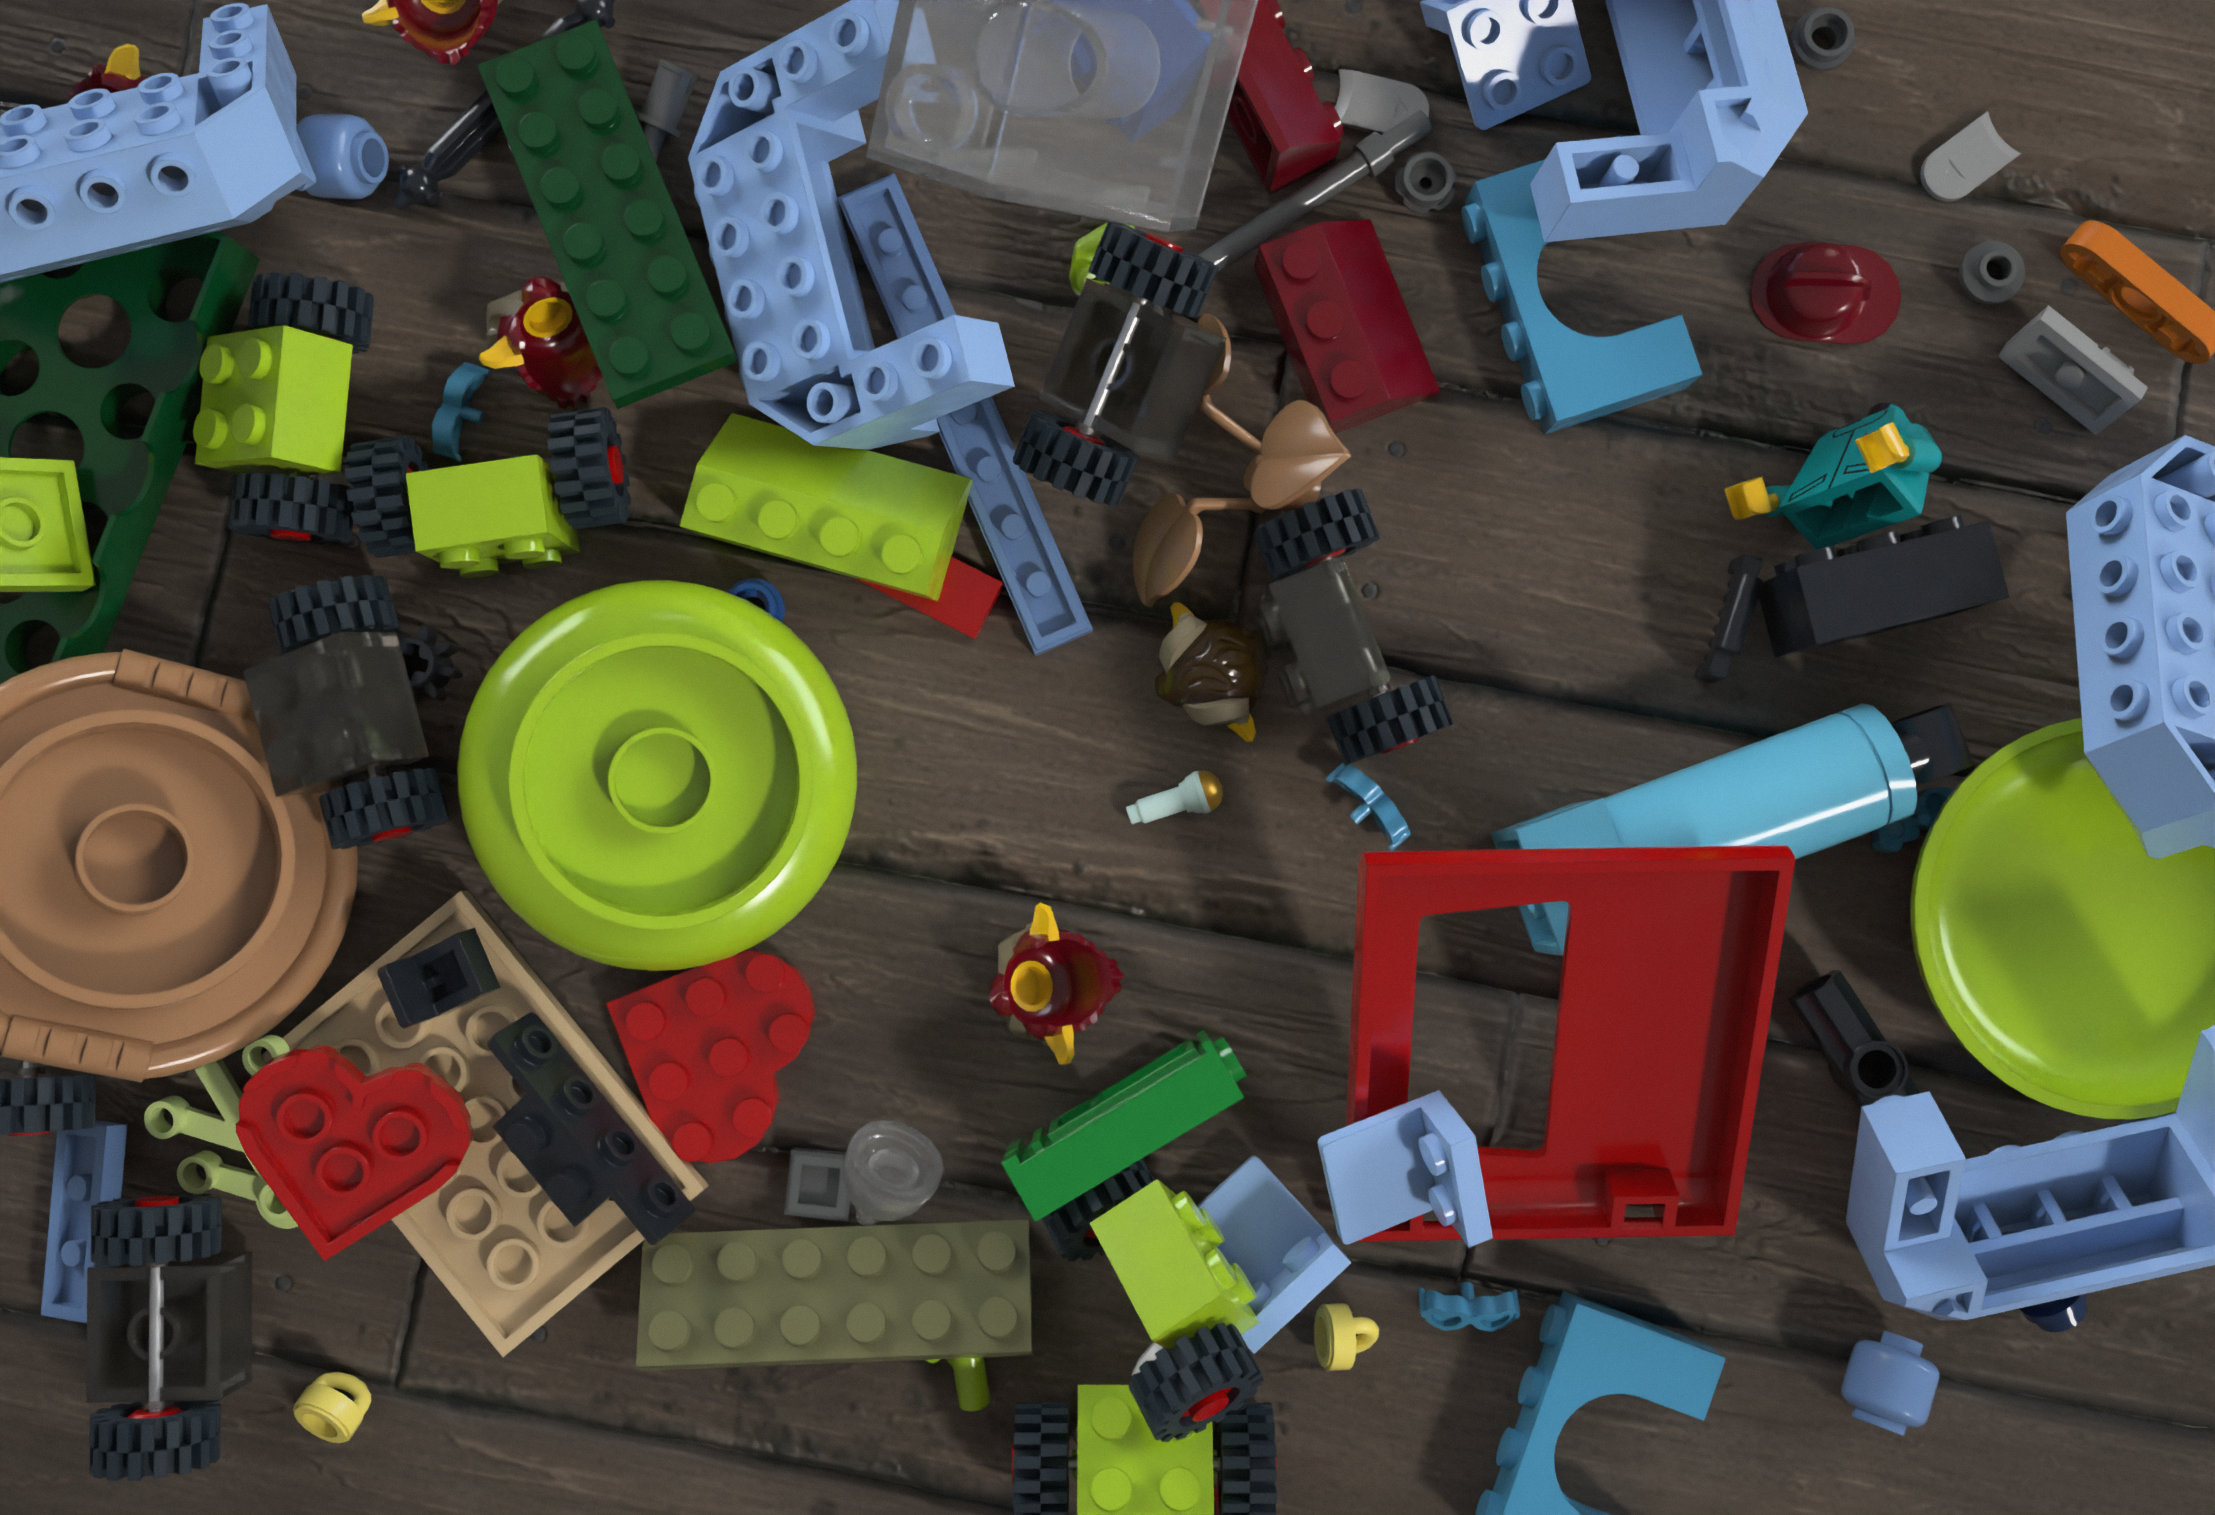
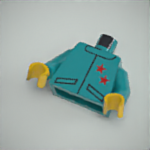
(1851, 481)

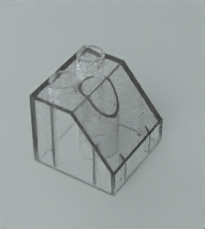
(1064, 101)

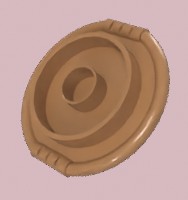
(152, 871)

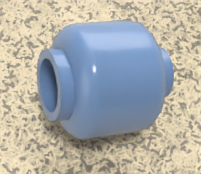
(343, 155)
(1890, 1383)

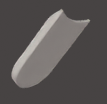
(1376, 102)
(1966, 161)

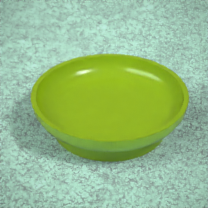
(657, 775)
(2060, 939)

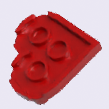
(712, 1049)
(348, 1144)

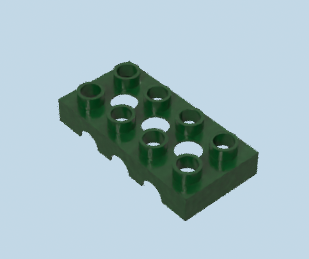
(115, 473)

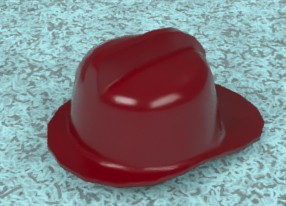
(1825, 293)

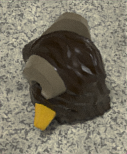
(1213, 670)

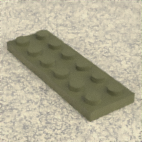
(836, 1295)

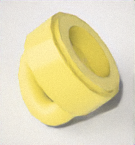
(1336, 1336)
(330, 1412)

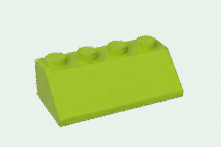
(828, 506)

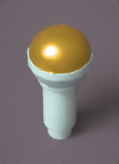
(1196, 793)

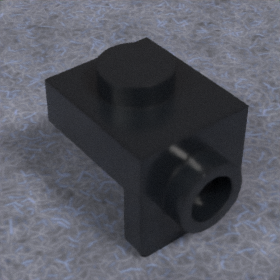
(438, 979)

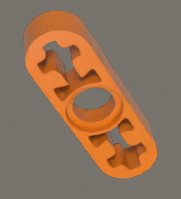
(2141, 290)

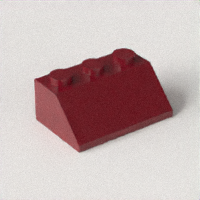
(1277, 108)
(1344, 322)

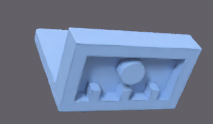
(1511, 52)
(1403, 1167)
(1274, 1244)

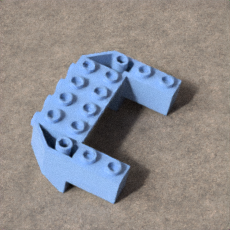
(1711, 113)
(154, 157)
(787, 254)
(2148, 641)
(2036, 1217)

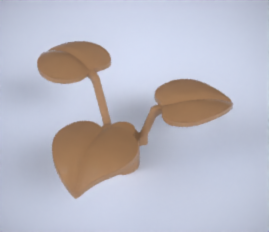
(1284, 475)

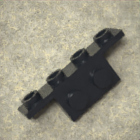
(577, 1139)

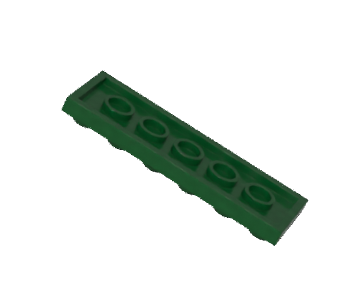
(607, 214)

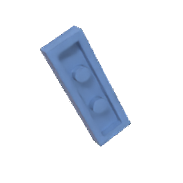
(85, 1173)

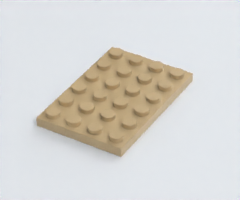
(491, 1224)

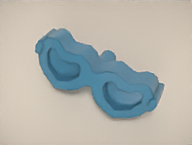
(455, 407)
(1373, 801)
(1891, 837)
(1457, 1311)

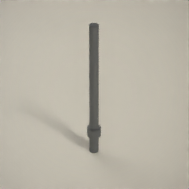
(1369, 158)

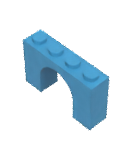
(1565, 372)
(1587, 1356)

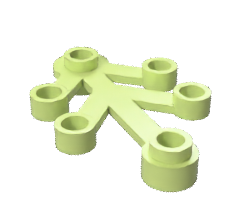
(220, 1131)

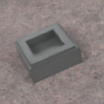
(817, 1185)

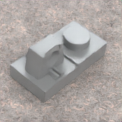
(2073, 370)

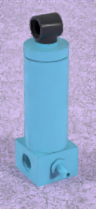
(1787, 790)

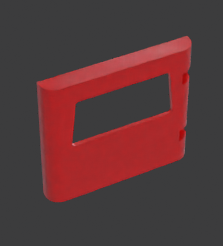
(1652, 1034)

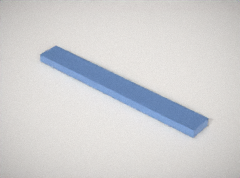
(973, 434)

